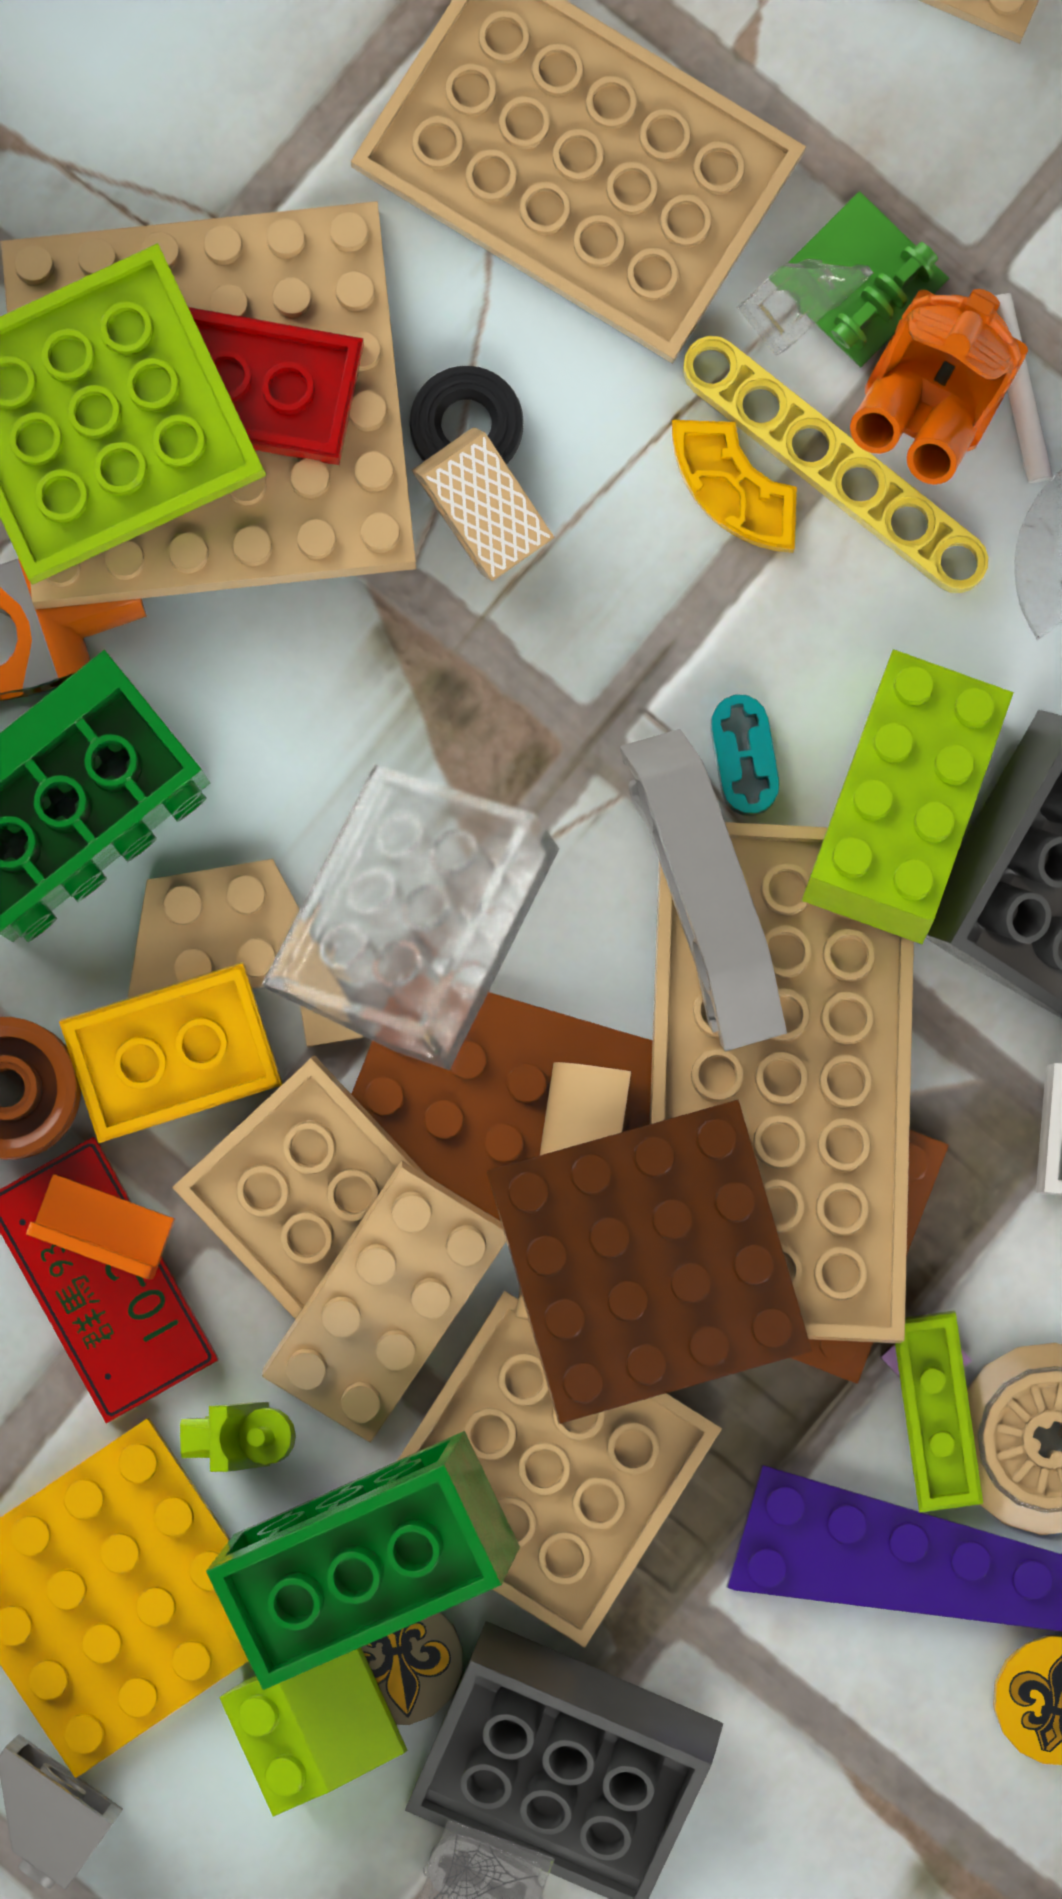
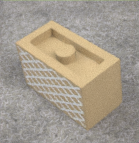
(483, 503)

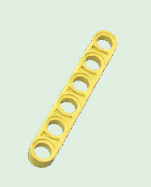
(842, 456)

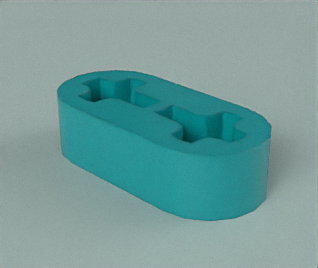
(760, 752)

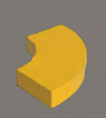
(732, 489)

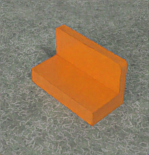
(102, 1227)

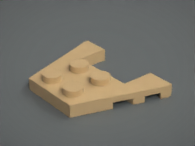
(215, 921)

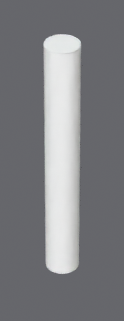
(1024, 407)

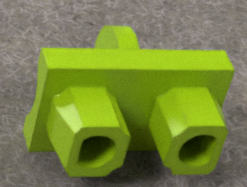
(238, 1436)

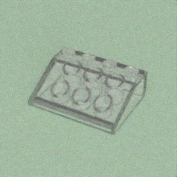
(413, 914)

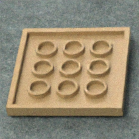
(573, 1492)

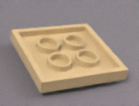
(294, 1182)

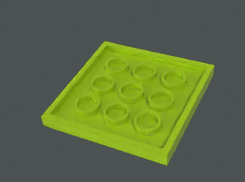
(110, 416)

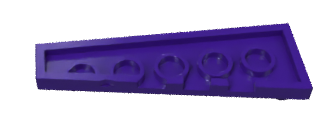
(875, 1554)

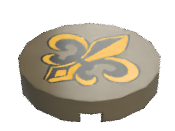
(417, 1668)

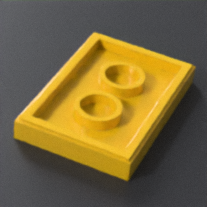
(170, 1052)

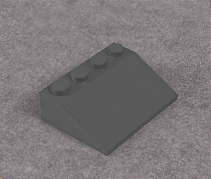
(1007, 876)
(566, 1764)

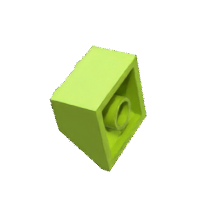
(313, 1730)

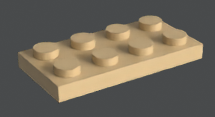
(385, 1301)

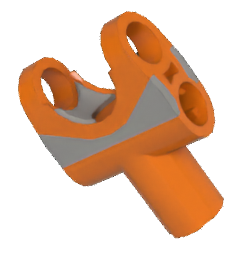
(51, 639)

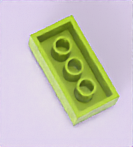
(907, 797)

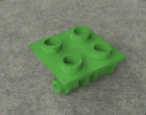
(900, 269)

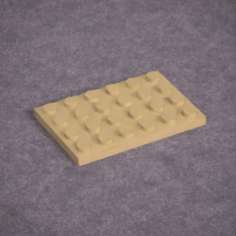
(580, 161)

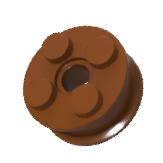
(50, 1091)

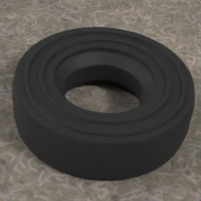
(466, 384)

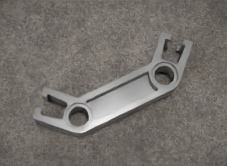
(707, 888)

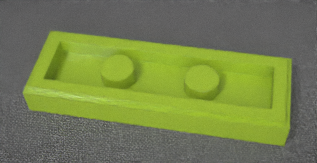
(938, 1413)

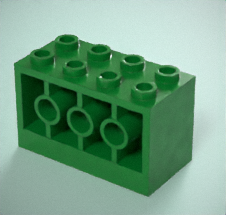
(63, 752)
(364, 1560)

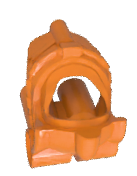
(908, 399)

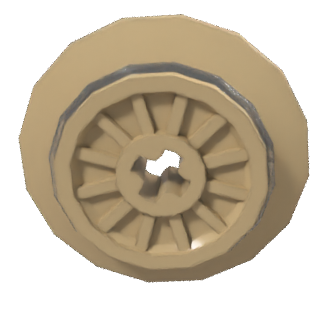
(1005, 1409)

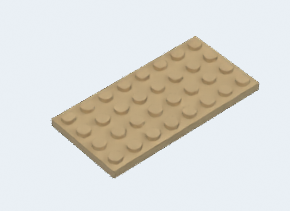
(817, 1102)

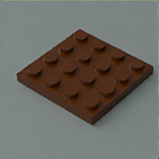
(648, 1261)

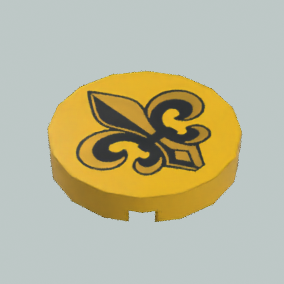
(1030, 1699)

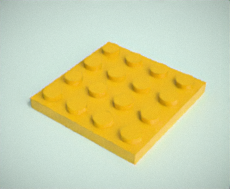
(112, 1598)

